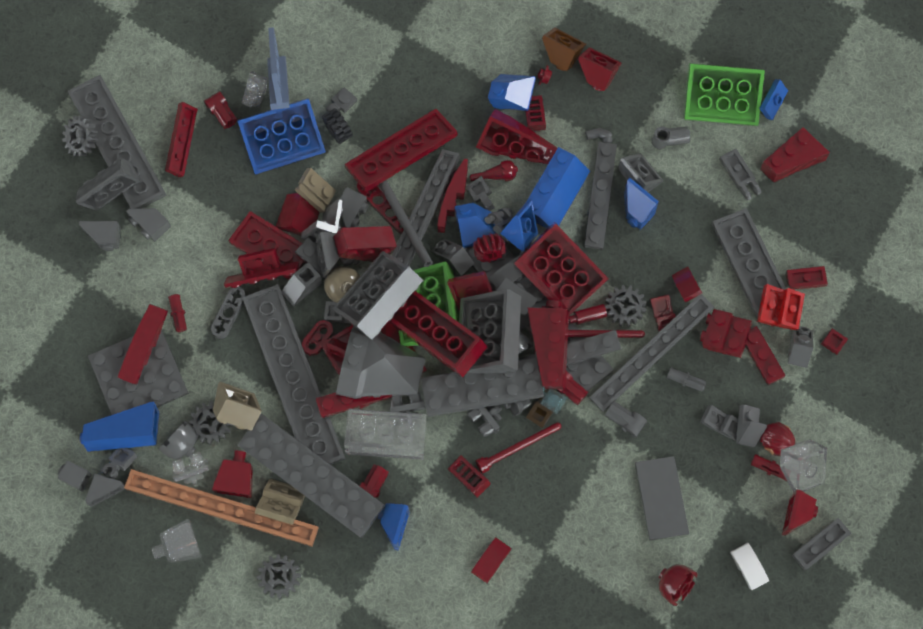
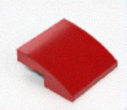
(781, 307)

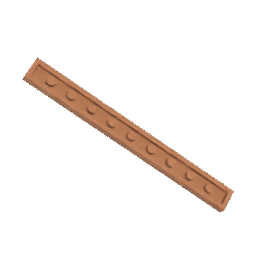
(218, 507)

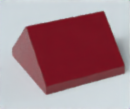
(296, 214)

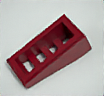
(536, 125)
(480, 487)

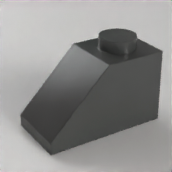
(103, 233)

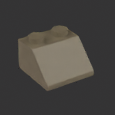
(236, 406)

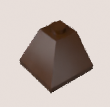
(562, 48)

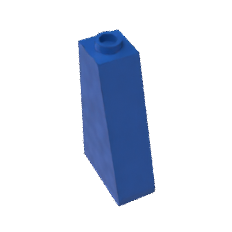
(123, 430)

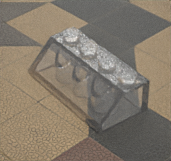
(385, 434)

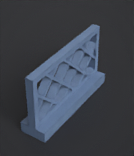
(277, 75)

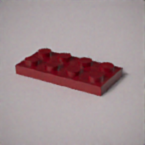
(258, 235)

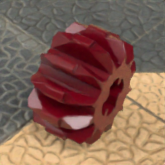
(489, 247)

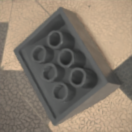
(378, 294)
(497, 322)

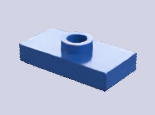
(773, 99)

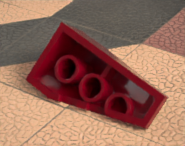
(512, 139)

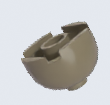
(339, 282)

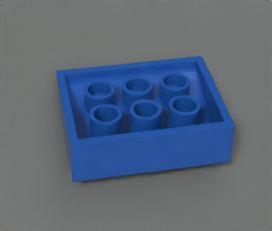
(281, 136)

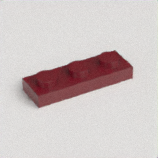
(763, 357)

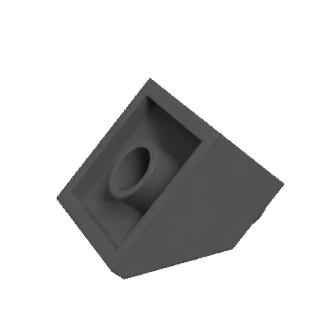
(327, 252)

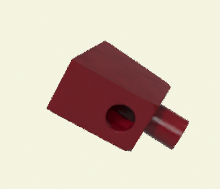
(235, 477)

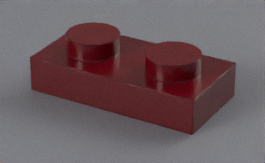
(806, 278)

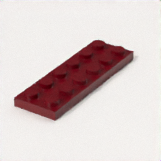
(401, 150)

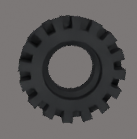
(337, 126)

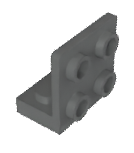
(329, 222)

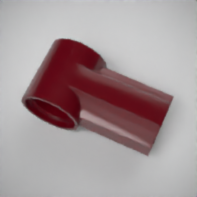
(219, 107)
(573, 390)
(375, 480)

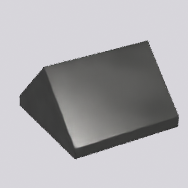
(640, 171)

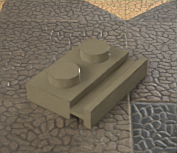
(315, 190)

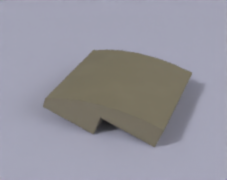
(280, 502)

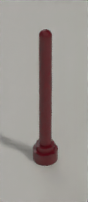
(621, 333)
(486, 463)

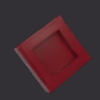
(834, 341)

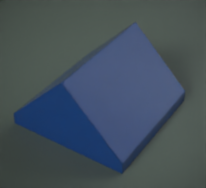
(522, 227)

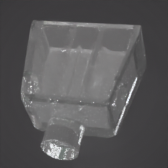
(178, 544)

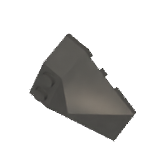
(378, 367)

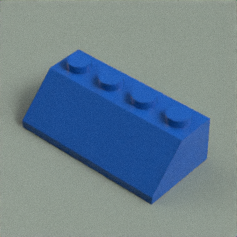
(557, 187)

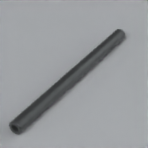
(406, 224)

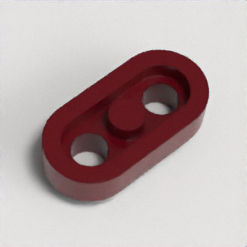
(316, 337)

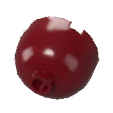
(676, 582)

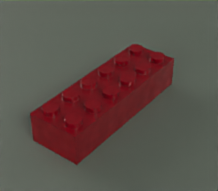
(438, 333)

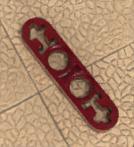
(381, 208)

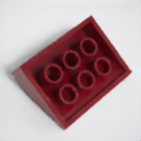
(561, 269)

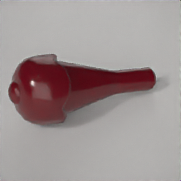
(504, 171)

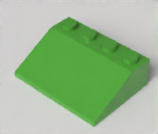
(724, 94)
(436, 290)

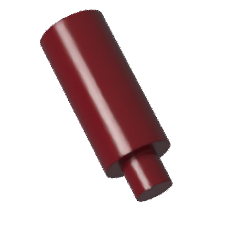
(588, 314)

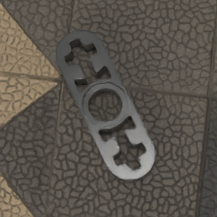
(217, 322)

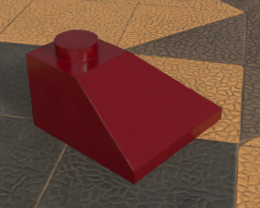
(598, 68)
(799, 512)

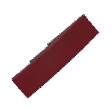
(455, 191)
(142, 344)

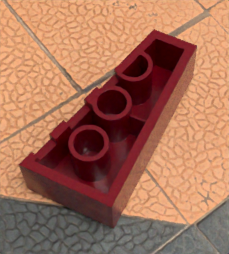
(550, 340)

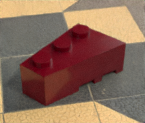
(794, 155)
(364, 242)

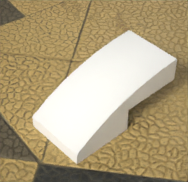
(749, 566)

